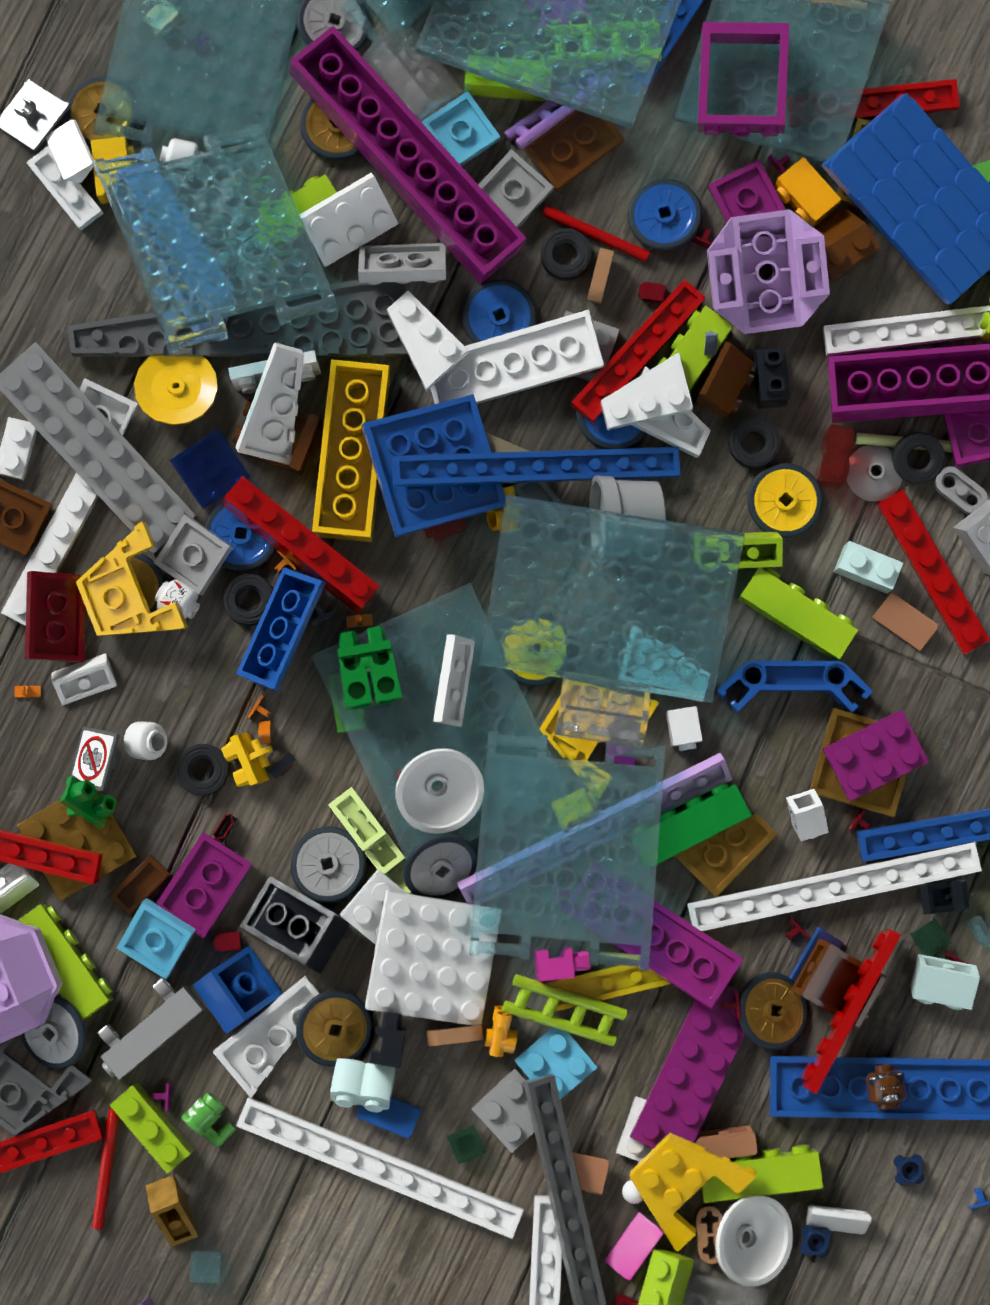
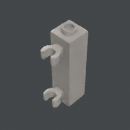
(152, 1032)

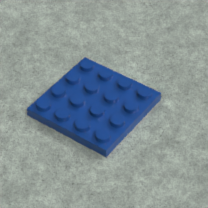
(434, 429)

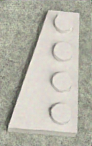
(272, 415)
(263, 1040)

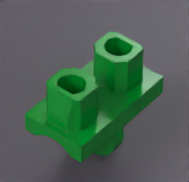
(84, 801)

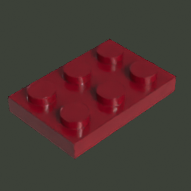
(54, 618)

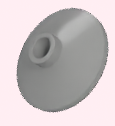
(861, 479)

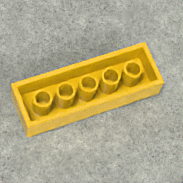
(346, 472)

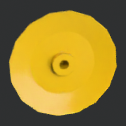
(175, 388)

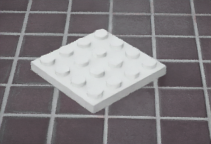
(425, 961)

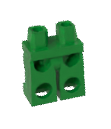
(367, 660)

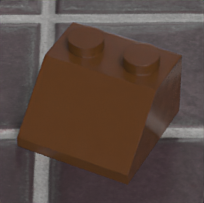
(846, 243)
(725, 382)

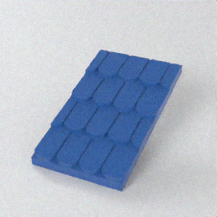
(919, 195)

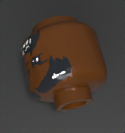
(886, 1087)

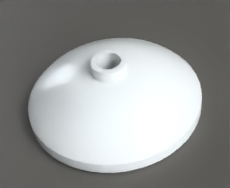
(448, 804)
(765, 1241)

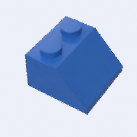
(237, 989)

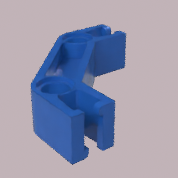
(796, 677)

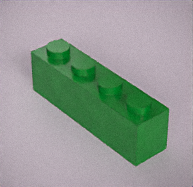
(700, 820)

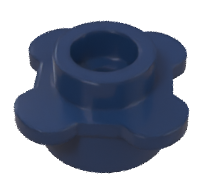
(916, 1169)
(821, 1247)

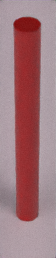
(596, 233)
(105, 1170)

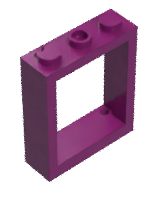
(743, 34)

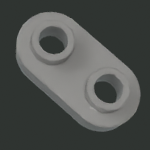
(961, 489)

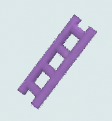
(542, 113)

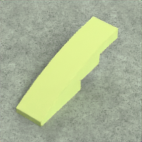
(370, 836)

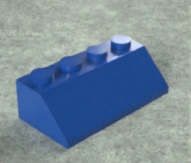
(280, 629)

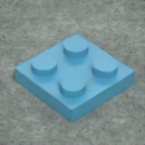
(462, 128)
(156, 938)
(558, 1055)

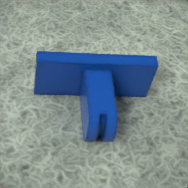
(980, 1198)

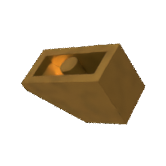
(171, 1210)

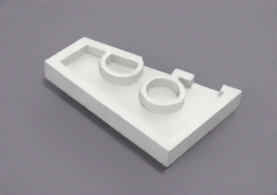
(426, 339)

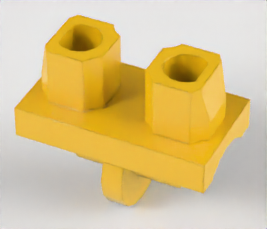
(251, 756)

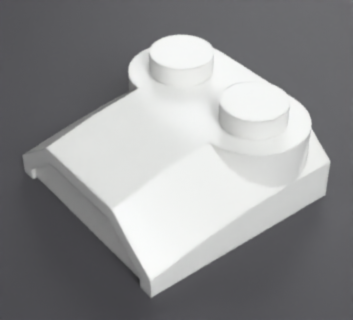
(113, 406)

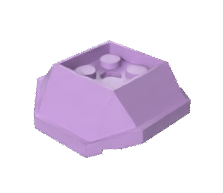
(797, 278)
(26, 978)

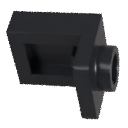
(944, 897)

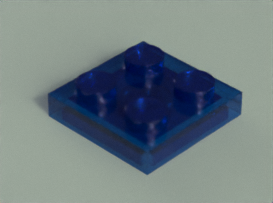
(209, 468)

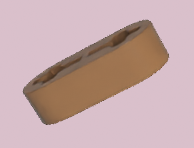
(600, 275)
(454, 1035)
(702, 1234)

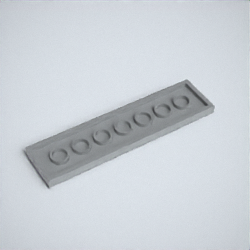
(91, 445)

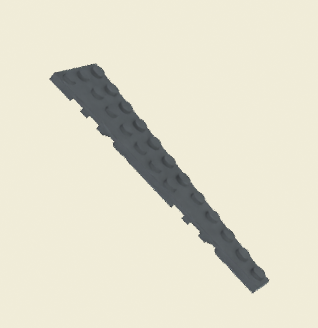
(354, 330)

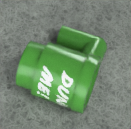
(204, 1115)

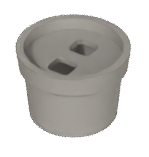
(627, 497)

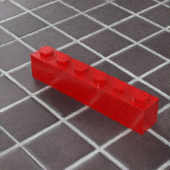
(300, 544)

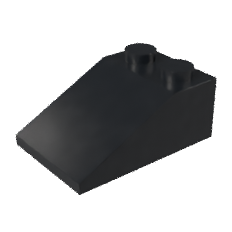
(295, 924)

